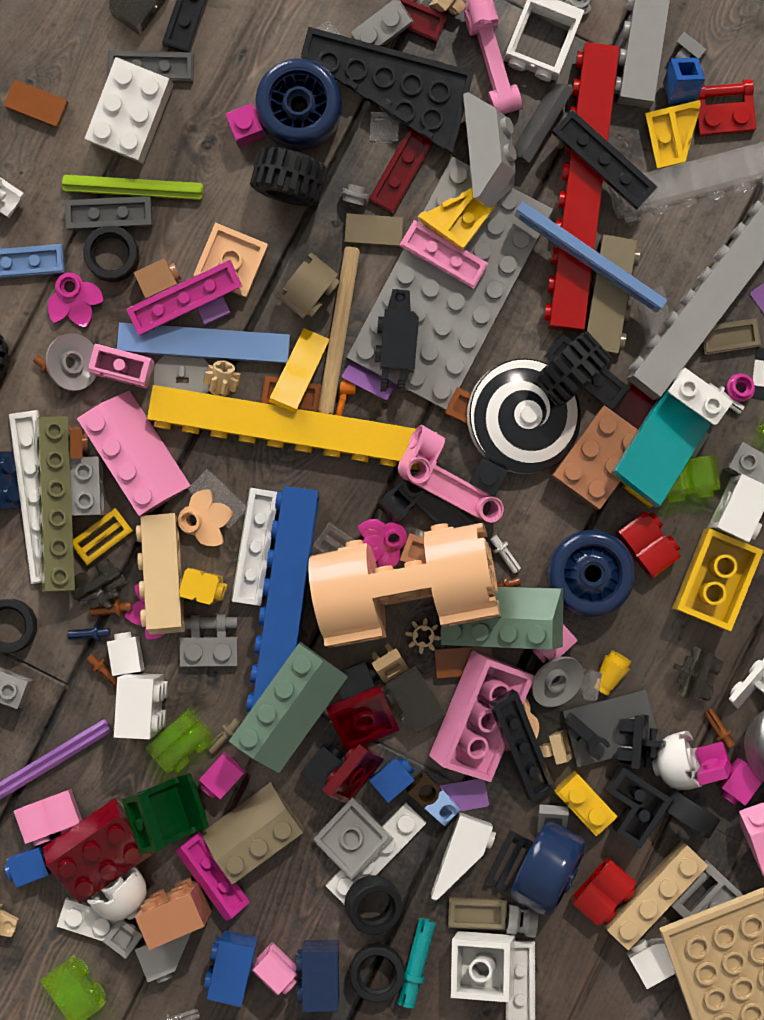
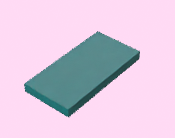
(661, 448)

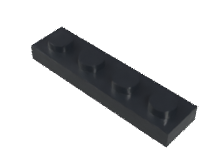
(604, 159)
(522, 745)

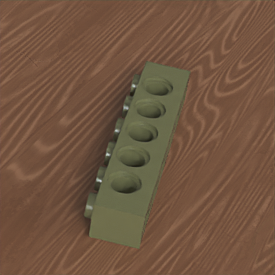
(54, 504)

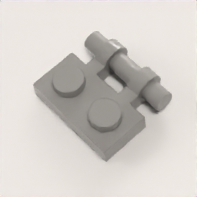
(209, 650)

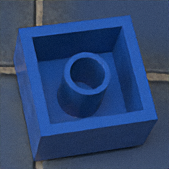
(232, 967)

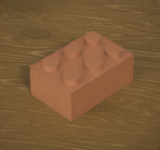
(592, 458)
(173, 913)

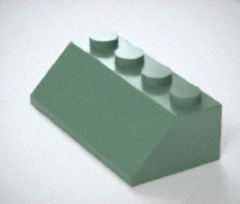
(527, 621)
(288, 708)

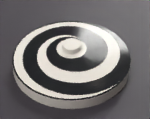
(518, 422)

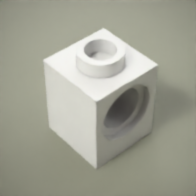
(125, 654)

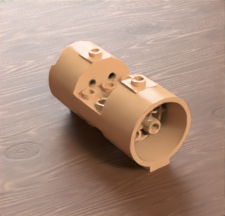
(353, 593)

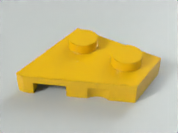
(672, 132)
(457, 219)

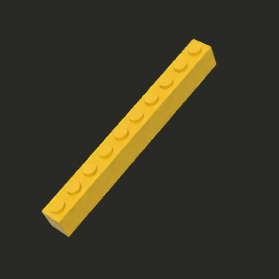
(279, 426)

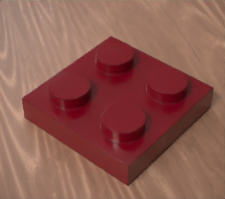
(362, 718)
(353, 774)

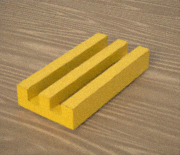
(121, 522)

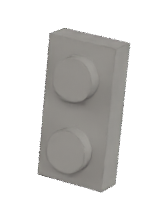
(384, 24)

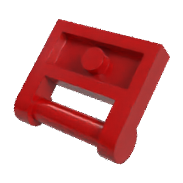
(727, 117)

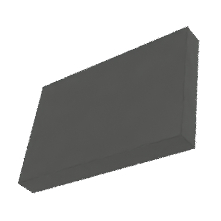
(604, 719)

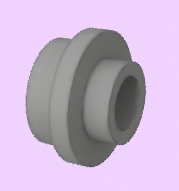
(354, 194)

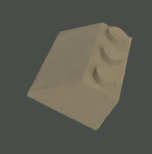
(252, 833)

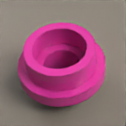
(747, 384)

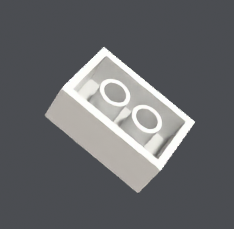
(129, 110)
(140, 705)

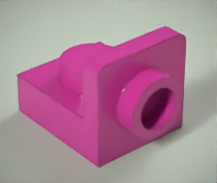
(713, 763)

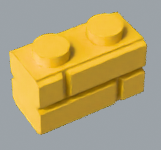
(202, 586)
(585, 803)

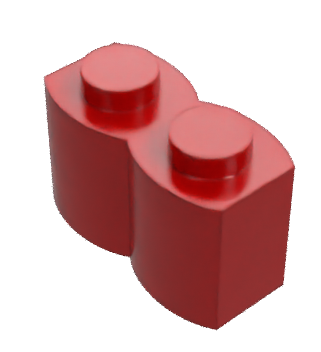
(649, 544)
(603, 892)

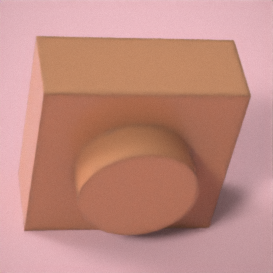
(414, 549)

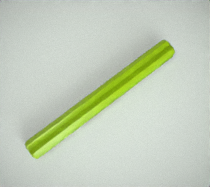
(132, 187)

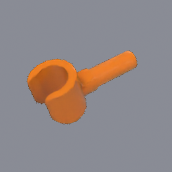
(346, 387)

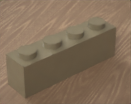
(608, 302)

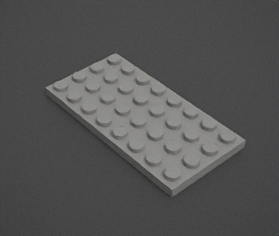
(451, 314)

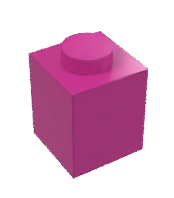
(245, 125)
(221, 776)
(740, 784)

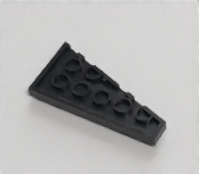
(405, 86)

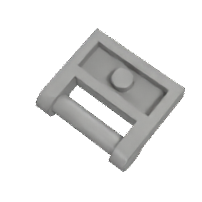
(717, 894)

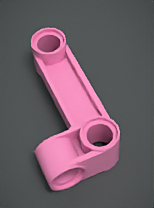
(480, 21)
(425, 448)

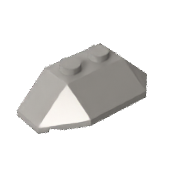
(489, 150)

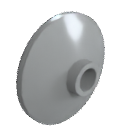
(79, 352)
(557, 681)

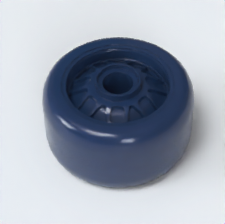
(296, 82)
(615, 567)
(548, 869)

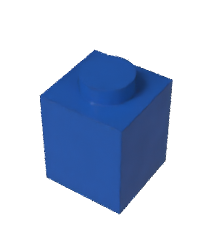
(683, 80)
(393, 778)
(27, 866)

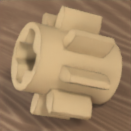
(221, 378)
(431, 636)

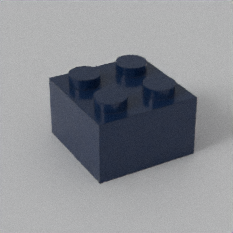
(320, 976)

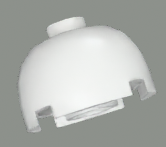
(677, 762)
(121, 897)

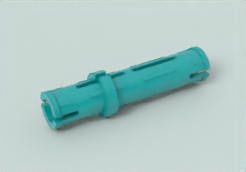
(414, 972)

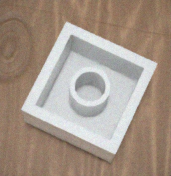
(740, 509)
(483, 966)

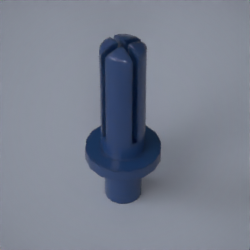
(95, 632)

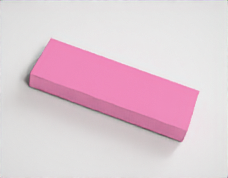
(443, 255)

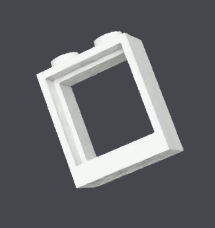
(553, 10)

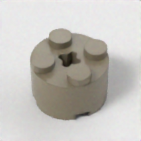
(308, 286)

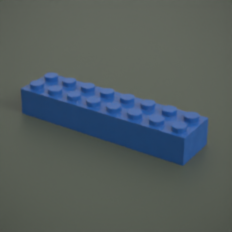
(286, 585)

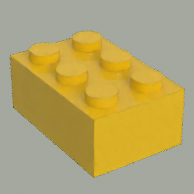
(717, 579)

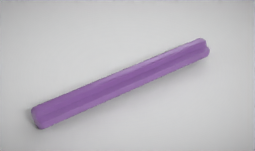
(54, 757)

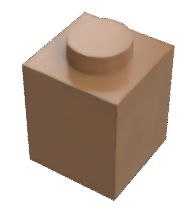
(157, 277)

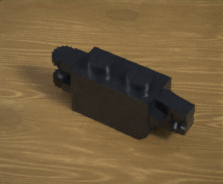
(398, 339)

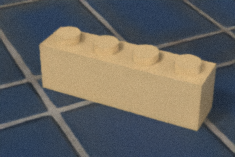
(161, 574)
(655, 895)

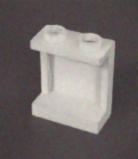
(699, 396)

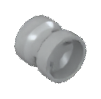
(529, 921)

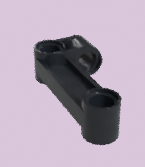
(400, 501)

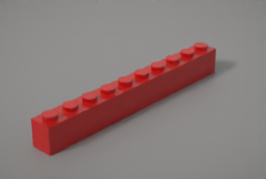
(582, 190)

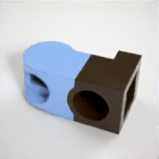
(432, 798)

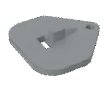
(172, 367)

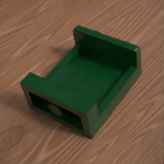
(165, 813)

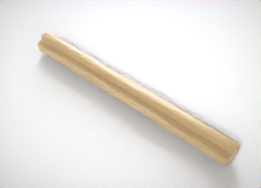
(338, 330)

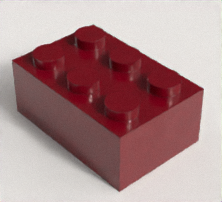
(94, 852)

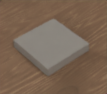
(353, 839)

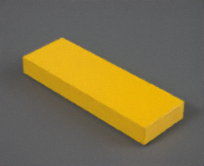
(299, 370)

